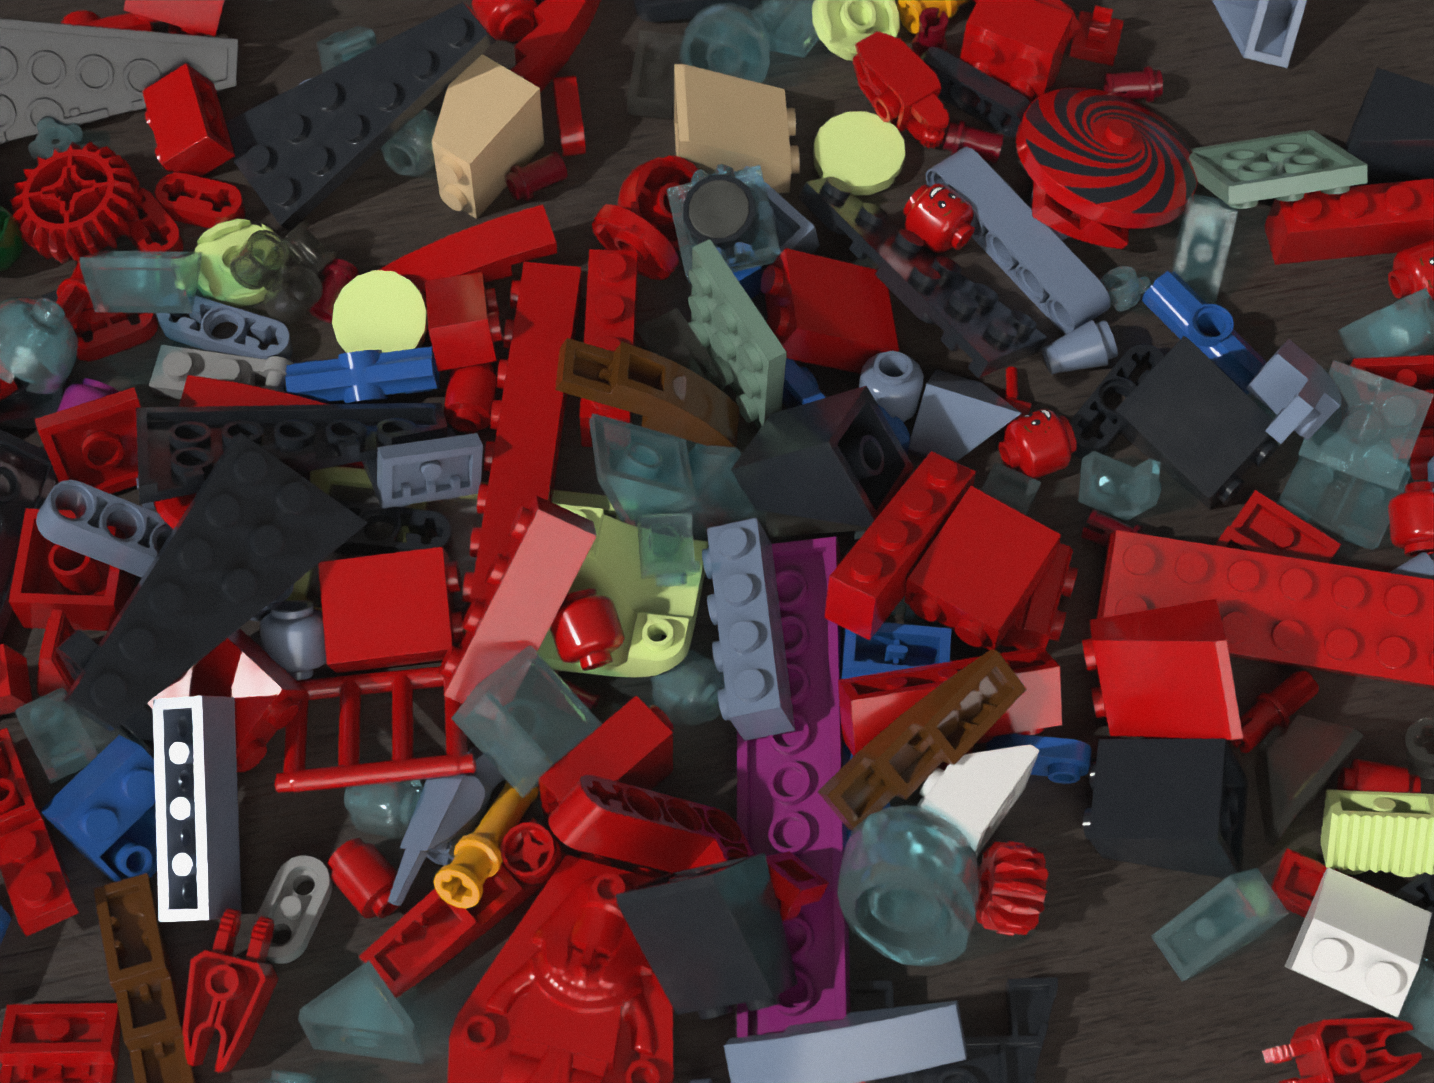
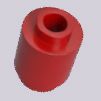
(470, 397)
(1377, 777)
(364, 877)

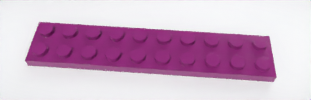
(780, 796)

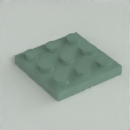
(1276, 168)
(736, 336)

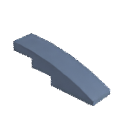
(852, 1049)

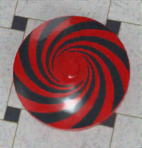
(1106, 158)

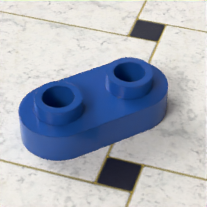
(1058, 758)

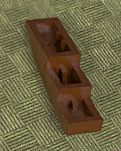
(923, 737)
(143, 981)

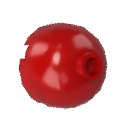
(646, 192)

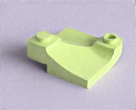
(642, 607)

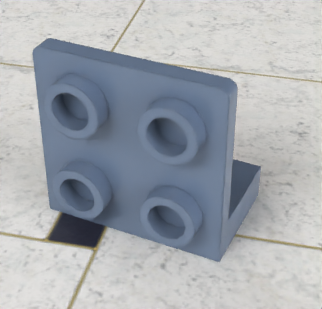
(426, 470)

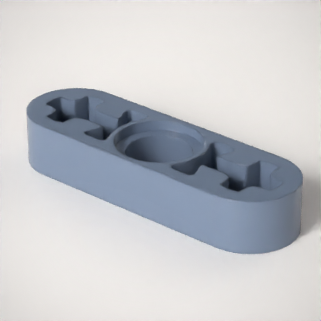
(212, 313)

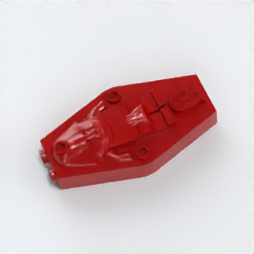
(568, 992)

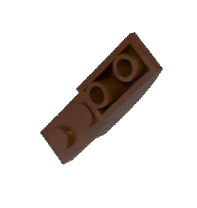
(650, 385)

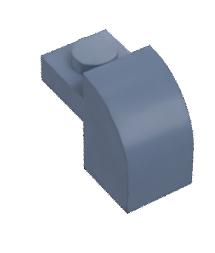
(1296, 392)

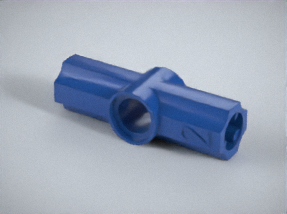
(1191, 316)
(364, 376)

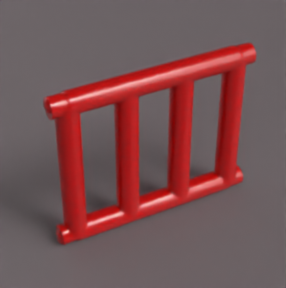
(349, 770)

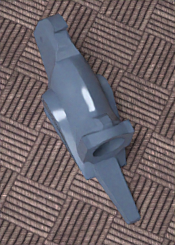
(442, 816)

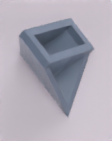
(1263, 27)
(957, 416)

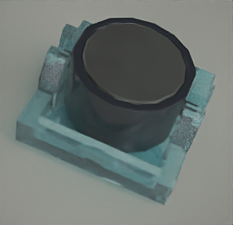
(730, 212)

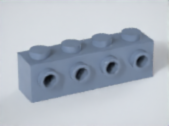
(749, 630)
(196, 807)

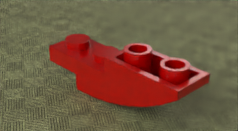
(28, 850)

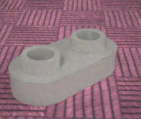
(295, 911)

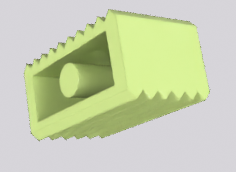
(1378, 832)

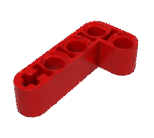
(645, 826)

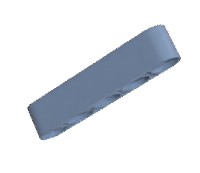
(1022, 244)
(91, 537)

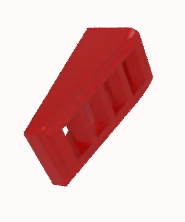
(51, 668)

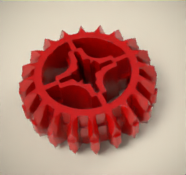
(68, 193)

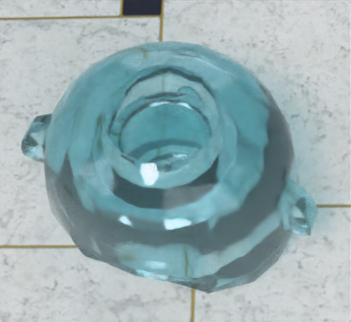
(910, 885)

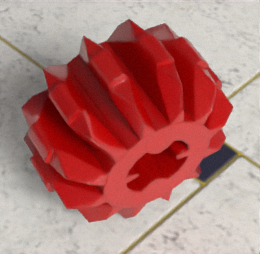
(1011, 888)

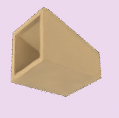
(734, 125)
(482, 131)

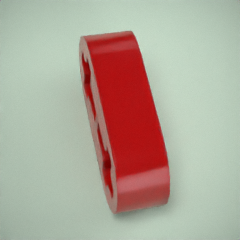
(569, 116)
(201, 198)
(155, 220)
(112, 332)

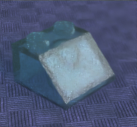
(1372, 427)

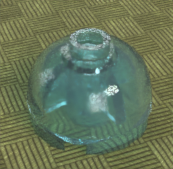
(728, 41)
(1394, 331)
(36, 343)

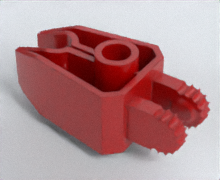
(901, 87)
(228, 993)
(1337, 1051)

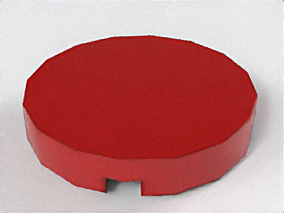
(625, 230)

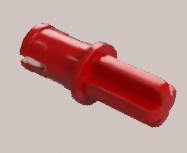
(74, 295)
(1275, 709)

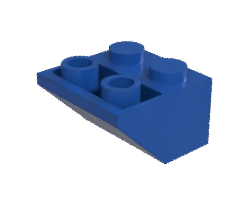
(894, 649)
(111, 811)

